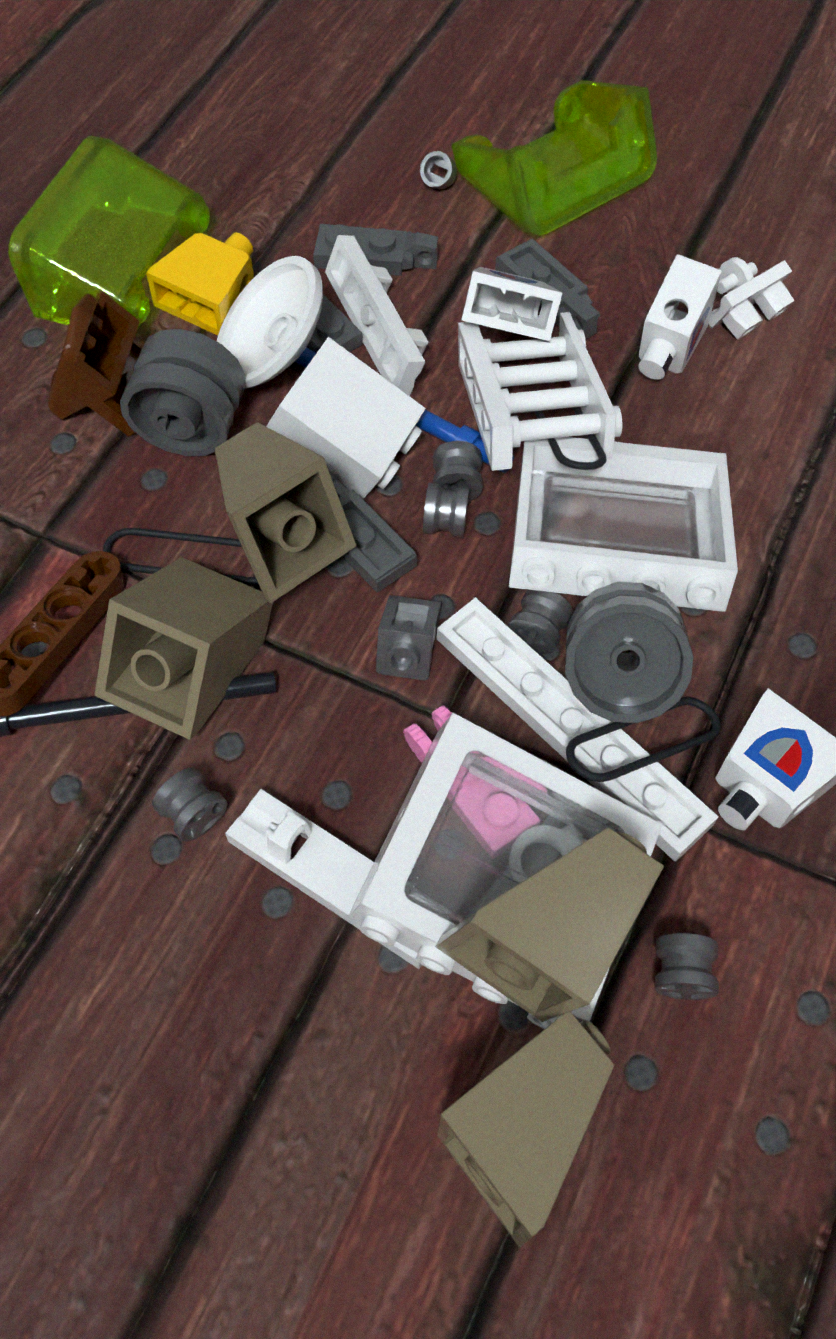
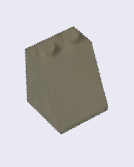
(281, 508)
(179, 644)
(560, 928)
(527, 1121)

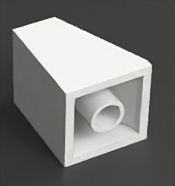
(349, 418)

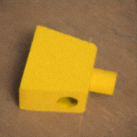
(202, 279)

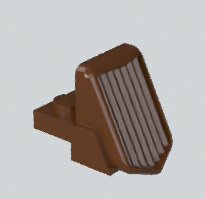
(96, 360)

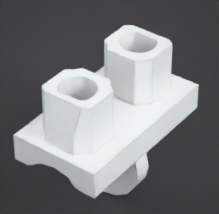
(744, 290)

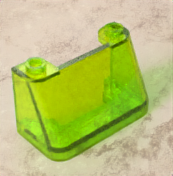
(595, 154)
(100, 230)

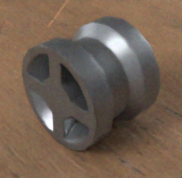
(458, 465)
(445, 510)
(541, 620)
(189, 804)
(687, 966)

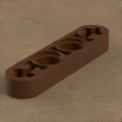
(60, 634)

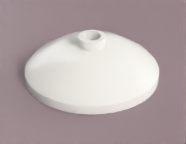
(273, 318)

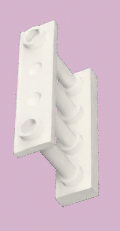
(495, 405)

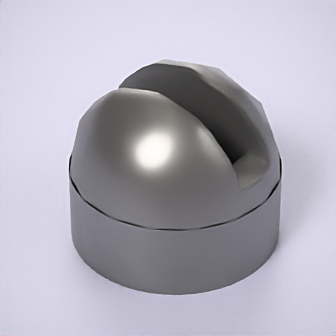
(442, 160)

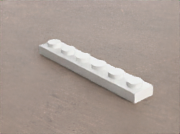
(553, 712)

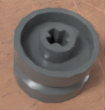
(183, 392)
(634, 683)

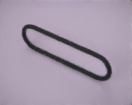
(575, 464)
(175, 536)
(591, 776)

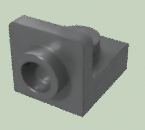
(407, 637)

